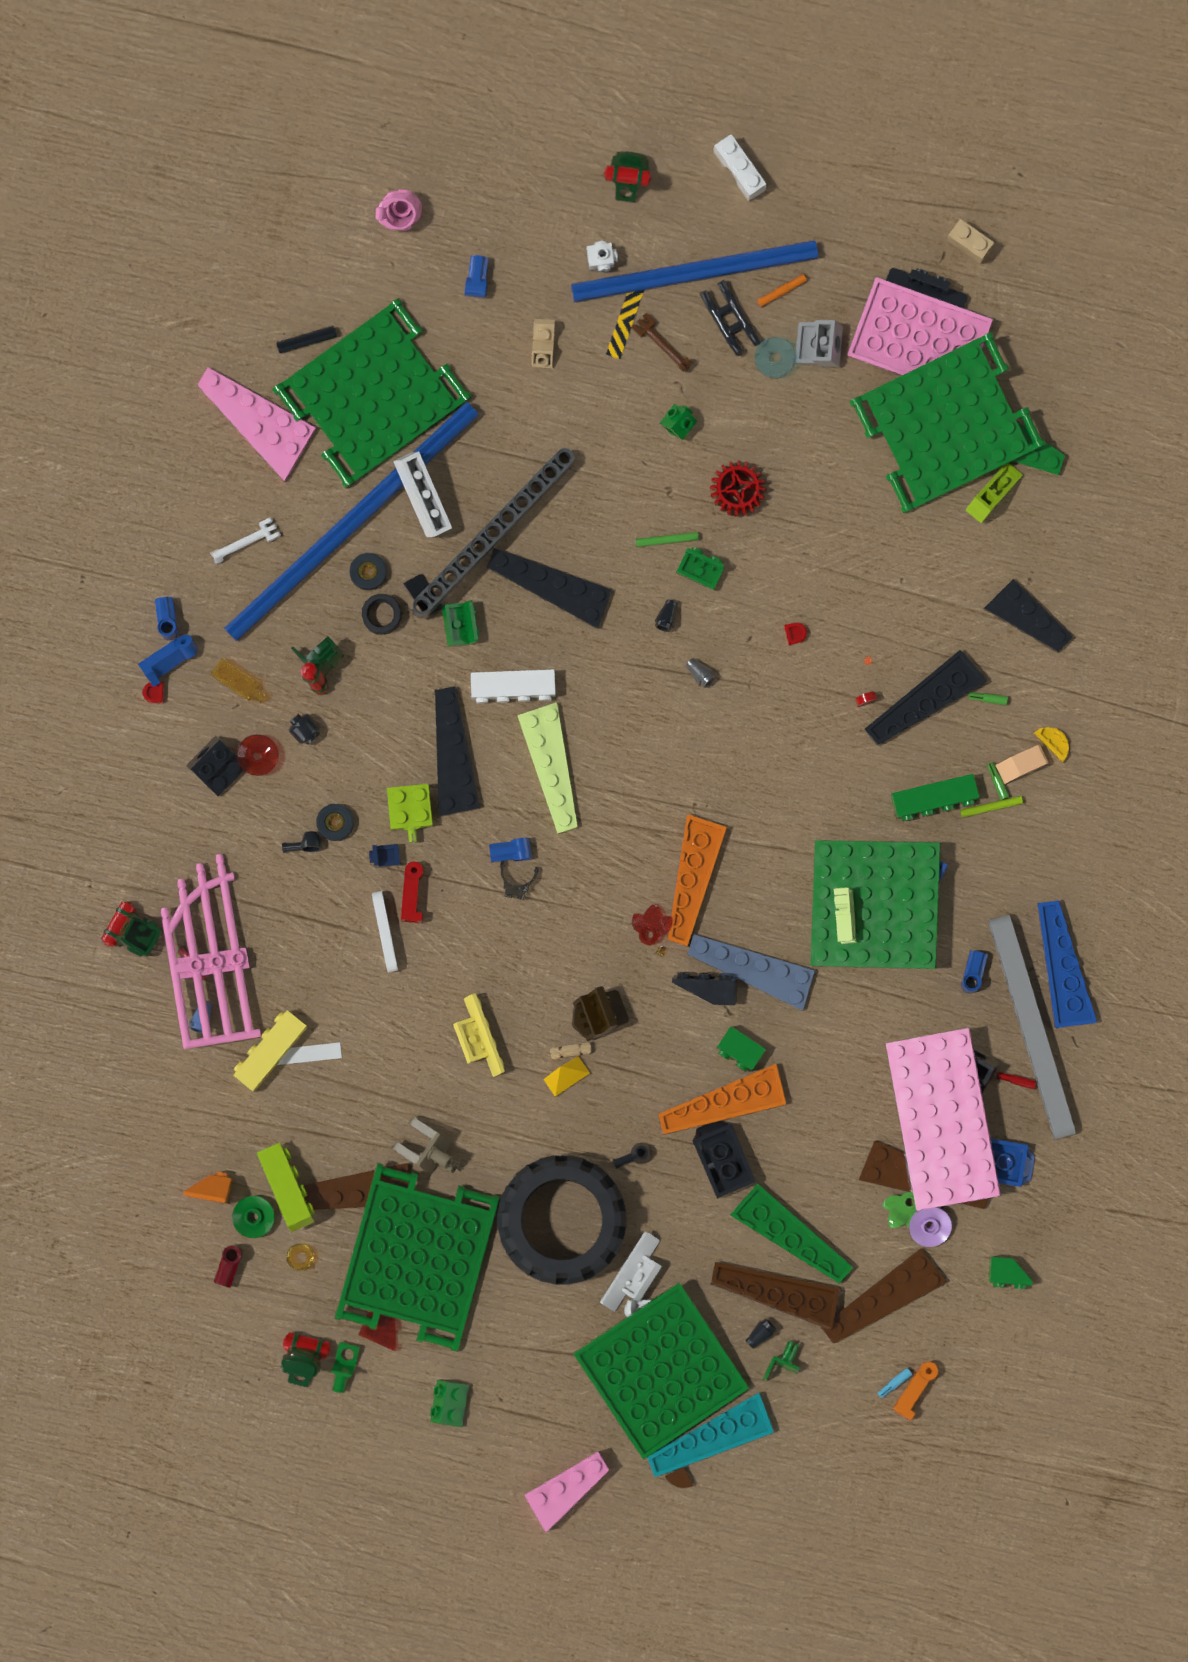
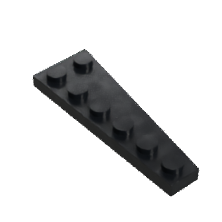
(567, 592)
(454, 769)

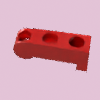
(412, 875)

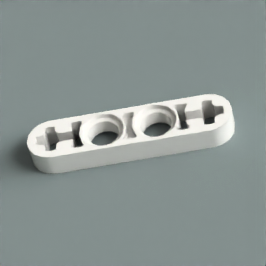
(384, 930)

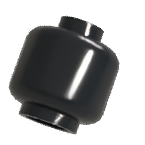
(304, 728)

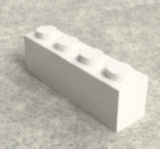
(422, 494)
(512, 685)

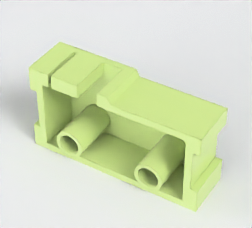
(845, 916)

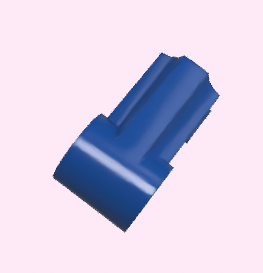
(476, 281)
(166, 616)
(516, 850)
(974, 969)

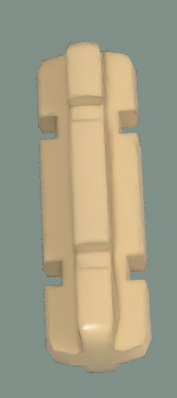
(570, 1050)

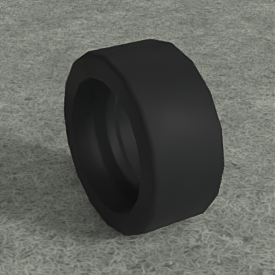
(381, 630)

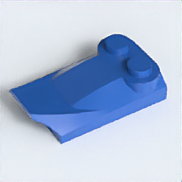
(1012, 1162)

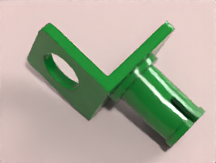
(785, 1361)
(344, 1368)

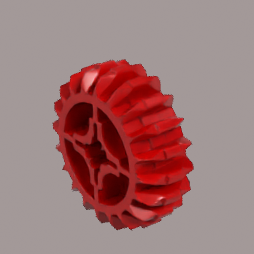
(742, 506)

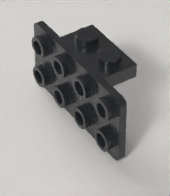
(921, 282)

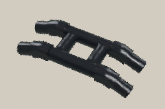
(731, 306)

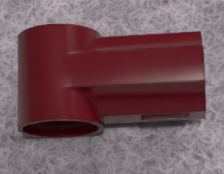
(228, 1268)

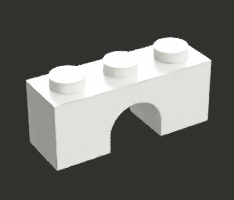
(737, 162)

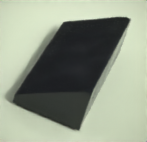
(415, 587)

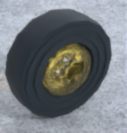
(378, 574)
(343, 829)

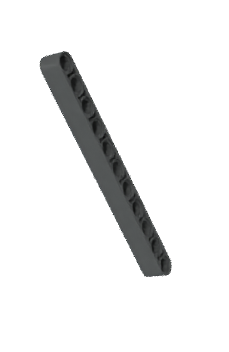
(490, 542)

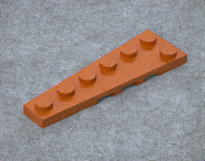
(697, 859)
(744, 1096)

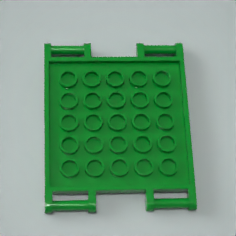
(372, 393)
(947, 422)
(417, 1257)

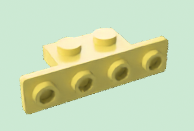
(476, 1037)

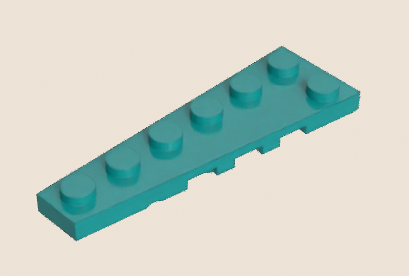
(728, 1430)

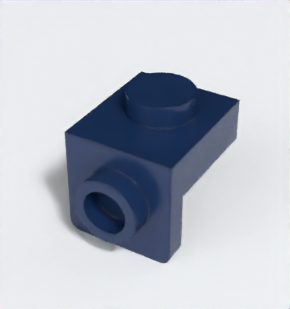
(385, 855)

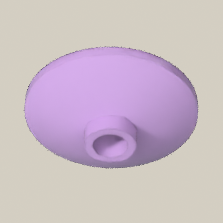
(934, 1234)

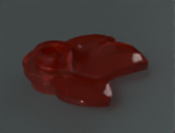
(651, 922)

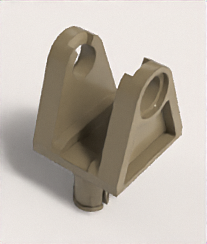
(433, 1154)

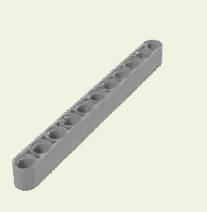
(1031, 1027)

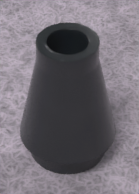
(666, 618)
(762, 1332)

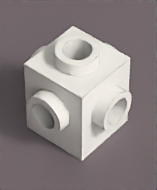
(599, 263)

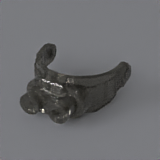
(516, 890)

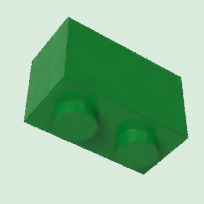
(741, 1049)

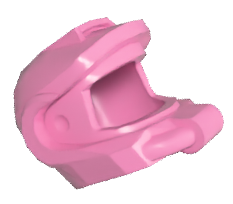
(399, 210)

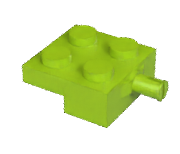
(409, 809)

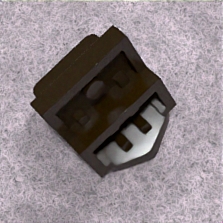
(598, 1013)

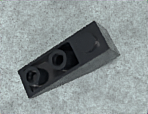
(713, 989)

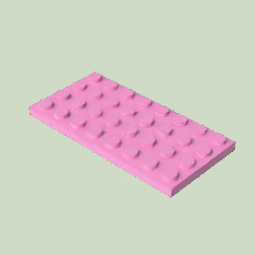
(943, 1119)

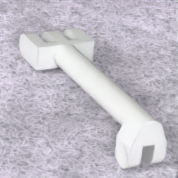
(264, 532)

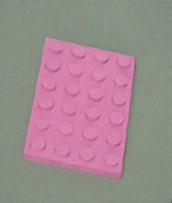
(910, 329)

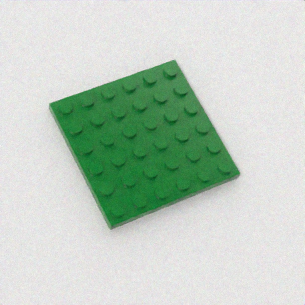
(893, 903)
(660, 1370)

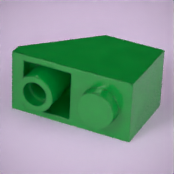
(1007, 1271)

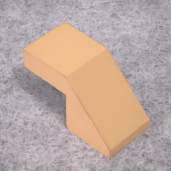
(1022, 764)

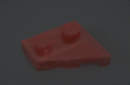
(384, 1334)

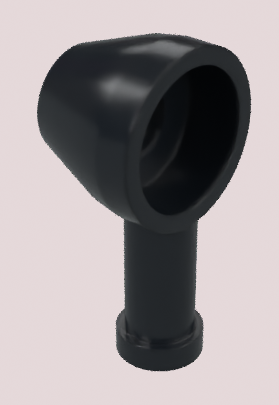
(309, 843)
(633, 1156)

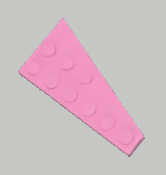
(261, 423)

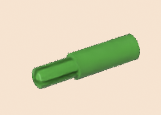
(989, 698)
(997, 780)

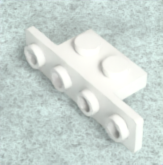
(634, 1275)

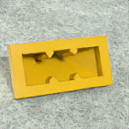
(566, 1076)

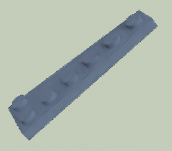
(772, 976)

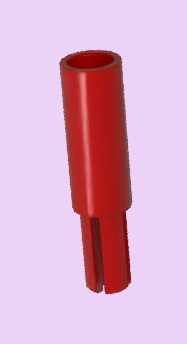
(1017, 1080)

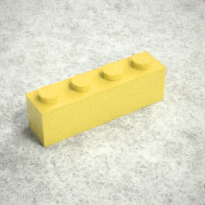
(270, 1050)

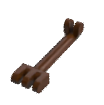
(683, 364)

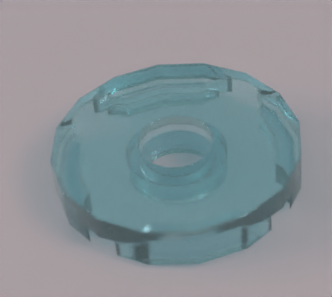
(779, 368)

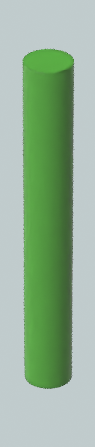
(667, 539)

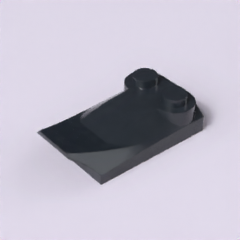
(722, 1158)

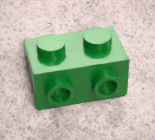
(701, 568)
(460, 623)
(449, 1403)

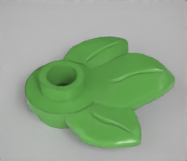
(899, 1211)

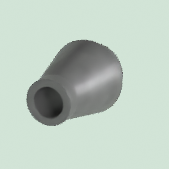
(703, 675)

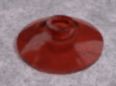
(261, 745)

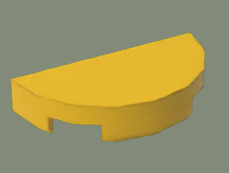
(1054, 741)

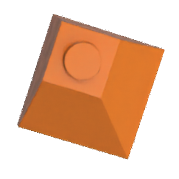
(212, 1188)

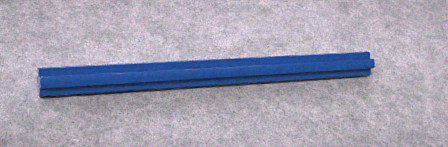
(694, 271)

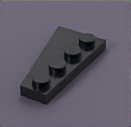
(1025, 614)

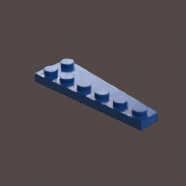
(1066, 985)

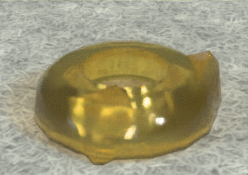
(300, 1248)

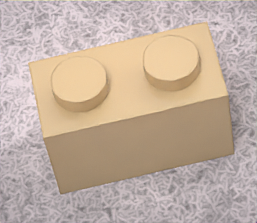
(970, 241)

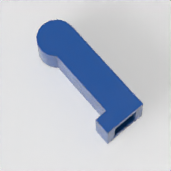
(168, 658)

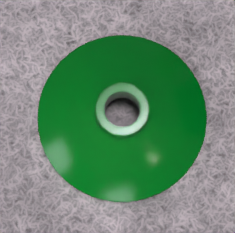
(242, 1213)

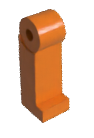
(925, 1373)

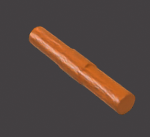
(778, 292)

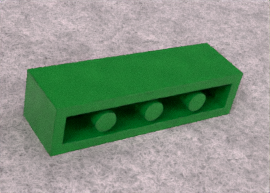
(935, 796)

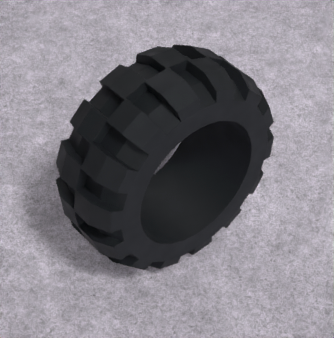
(525, 1184)

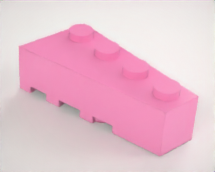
(561, 1492)

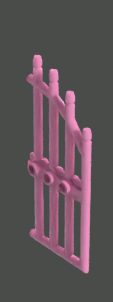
(210, 963)

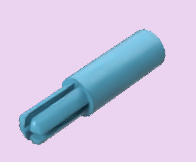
(895, 1382)

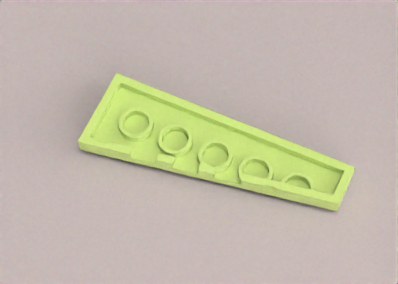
(547, 750)

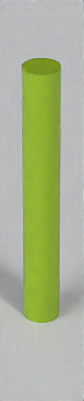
(991, 806)

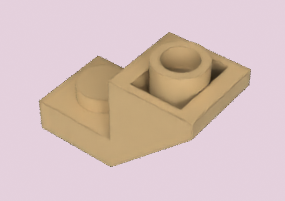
(543, 343)

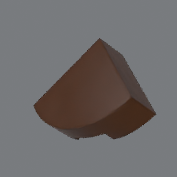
(679, 1478)

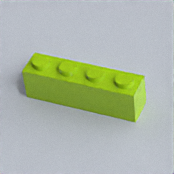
(286, 1187)

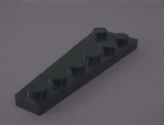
(939, 689)

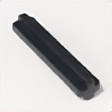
(306, 339)

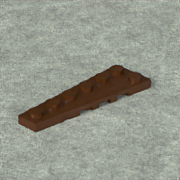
(899, 1287)

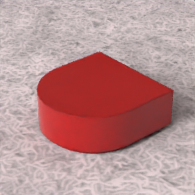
(795, 633)
(154, 694)
(866, 698)

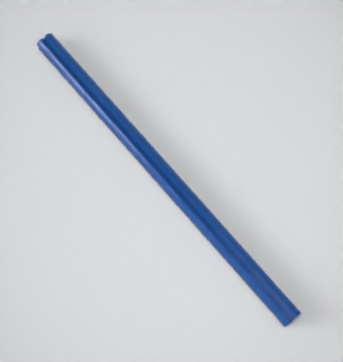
(345, 526)

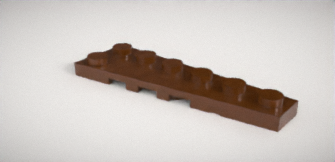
(891, 1169)
(348, 1190)
(792, 1296)

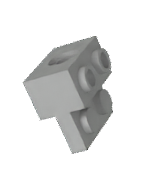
(819, 343)

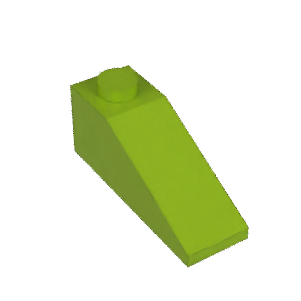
(993, 492)

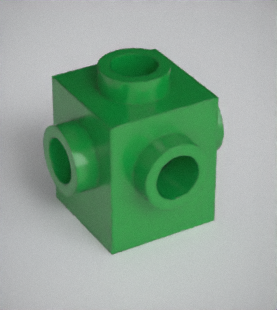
(678, 421)

